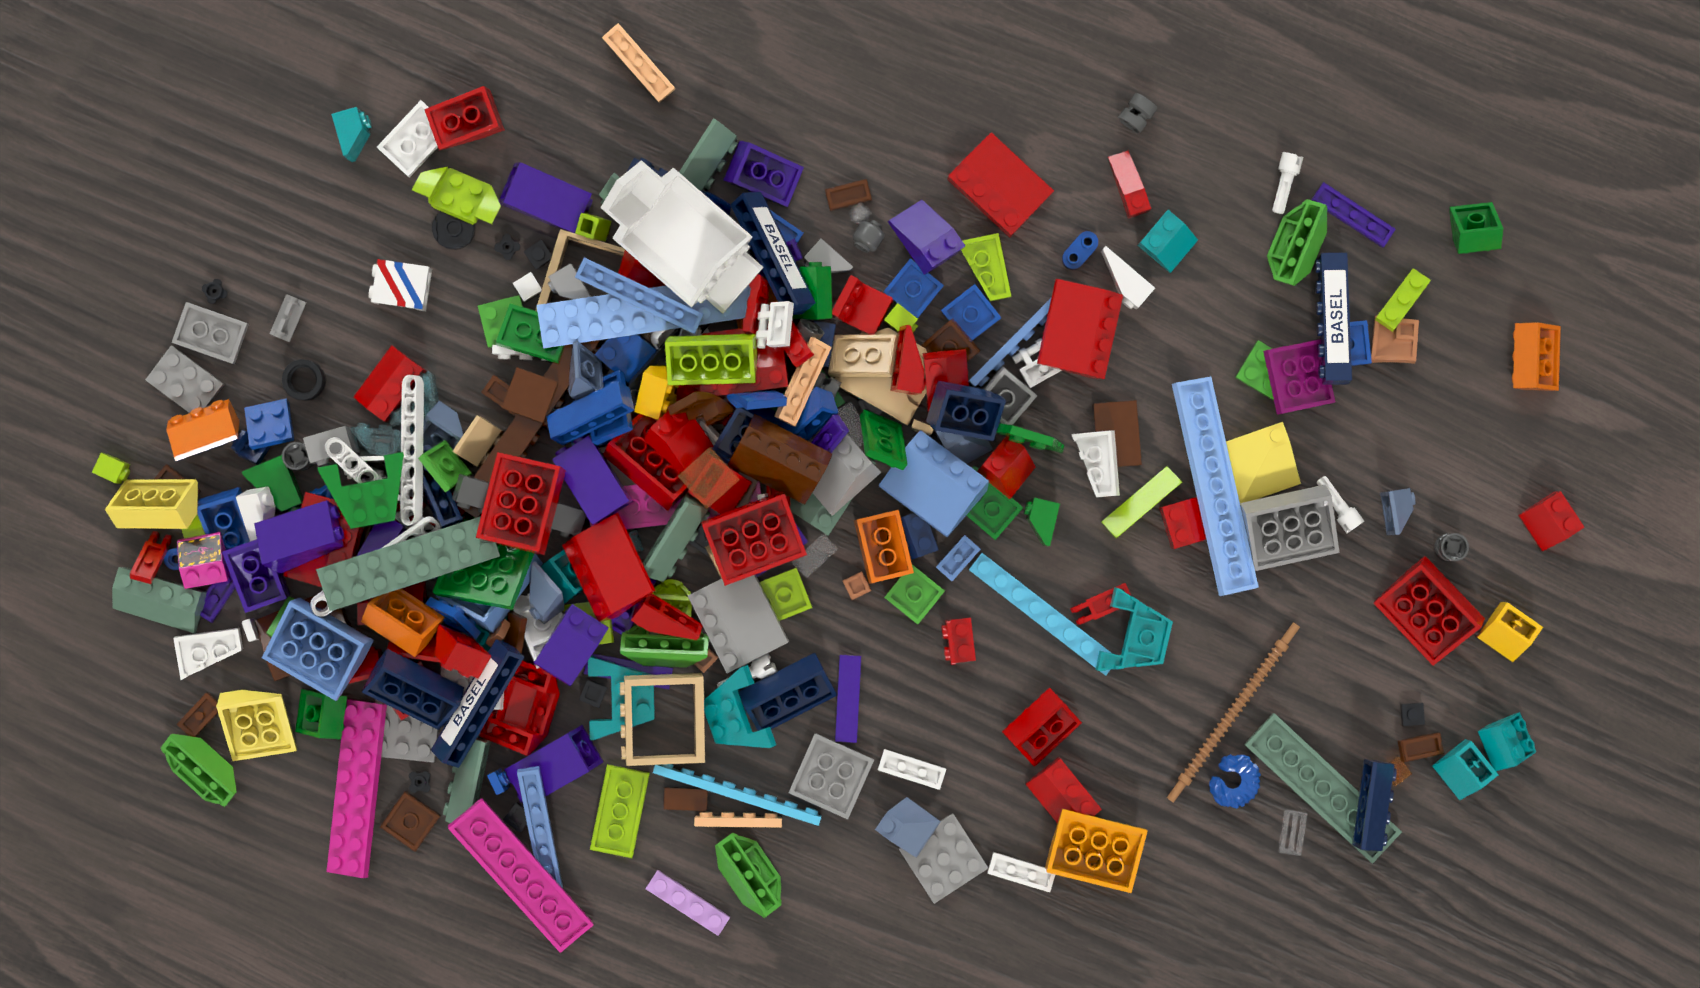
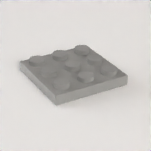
(407, 738)
(831, 776)
(946, 860)

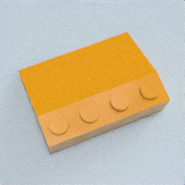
(1096, 850)

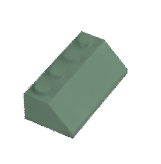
(709, 155)
(674, 538)
(160, 601)
(467, 780)

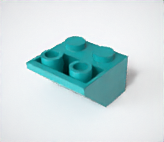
(1507, 742)
(1465, 769)

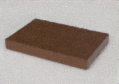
(1122, 419)

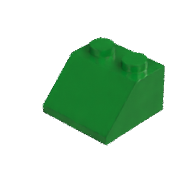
(1476, 227)
(1042, 518)
(320, 715)

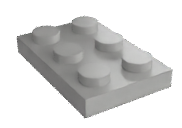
(210, 333)
(184, 380)

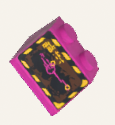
(202, 560)

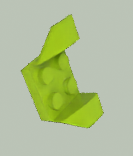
(458, 195)

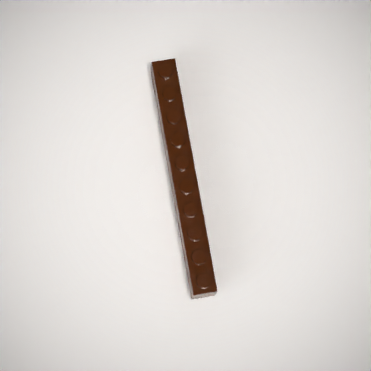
(524, 431)

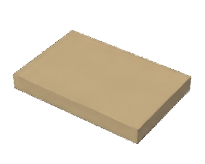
(862, 356)

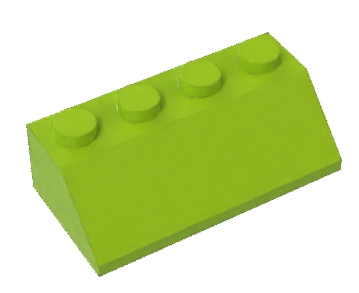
(711, 359)

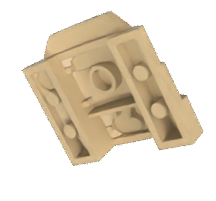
(877, 390)

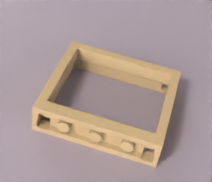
(559, 252)
(626, 712)

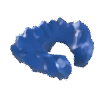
(1245, 791)

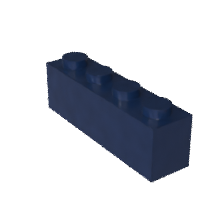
(440, 503)

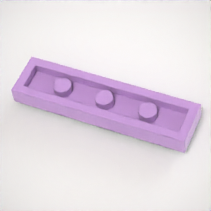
(688, 902)

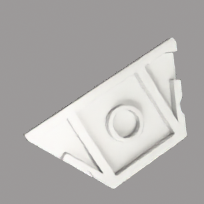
(536, 632)

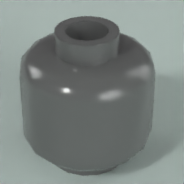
(868, 236)

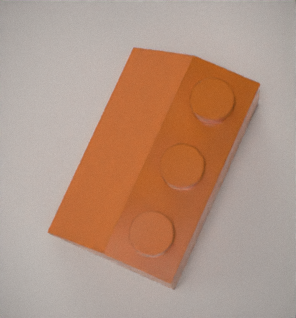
(1536, 356)
(202, 429)
(883, 546)
(402, 620)

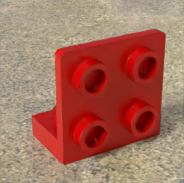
(861, 306)
(959, 640)

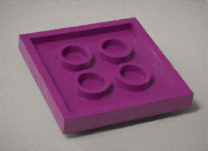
(1295, 377)

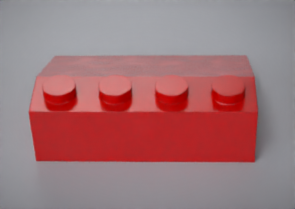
(1000, 184)
(1080, 329)
(770, 371)
(645, 465)
(521, 503)
(352, 538)
(753, 538)
(608, 568)
(1429, 611)

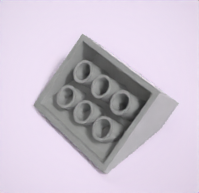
(845, 475)
(1290, 527)
(738, 621)

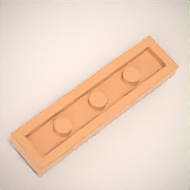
(638, 63)
(803, 383)
(728, 819)

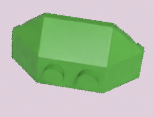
(1298, 242)
(661, 649)
(200, 768)
(749, 873)

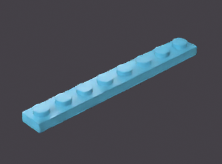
(1037, 609)
(746, 795)

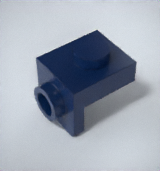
(242, 449)

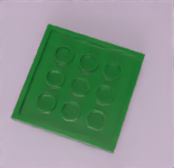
(488, 582)

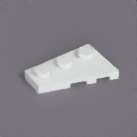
(1100, 459)
(204, 649)

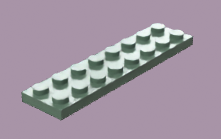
(404, 564)
(1312, 779)

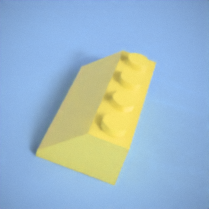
(154, 504)

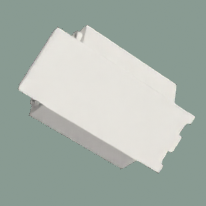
(681, 236)

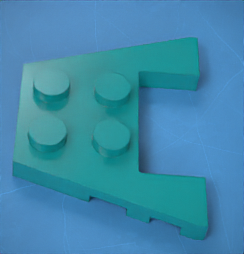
(1144, 639)
(642, 698)
(727, 715)

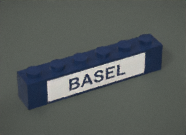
(772, 251)
(1334, 319)
(477, 704)

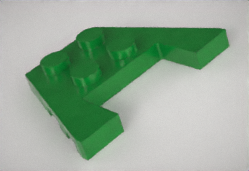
(1036, 440)
(368, 501)

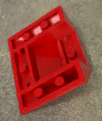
(526, 710)

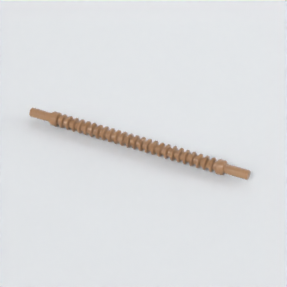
(1185, 778)

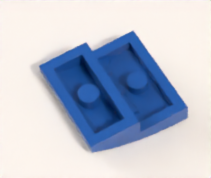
(757, 399)

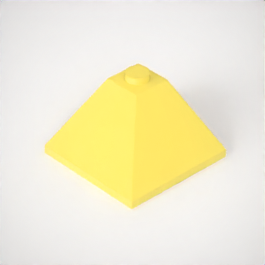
(1262, 463)
(255, 724)

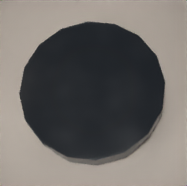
(452, 232)

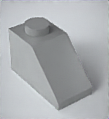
(828, 256)
(567, 285)

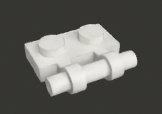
(779, 324)
(1033, 372)

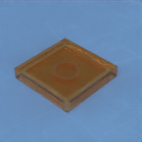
(708, 477)

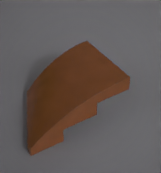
(704, 406)

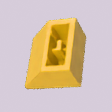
(655, 393)
(1509, 631)

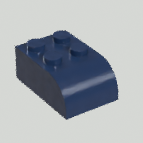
(965, 411)

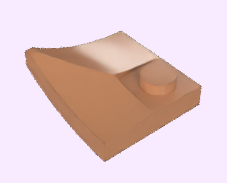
(1397, 345)

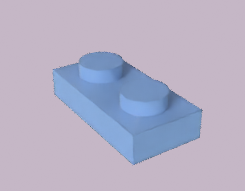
(958, 558)

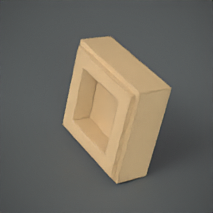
(917, 426)

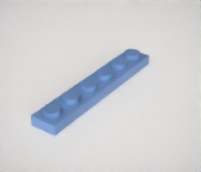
(639, 295)
(1011, 346)
(538, 820)

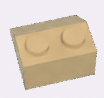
(478, 441)

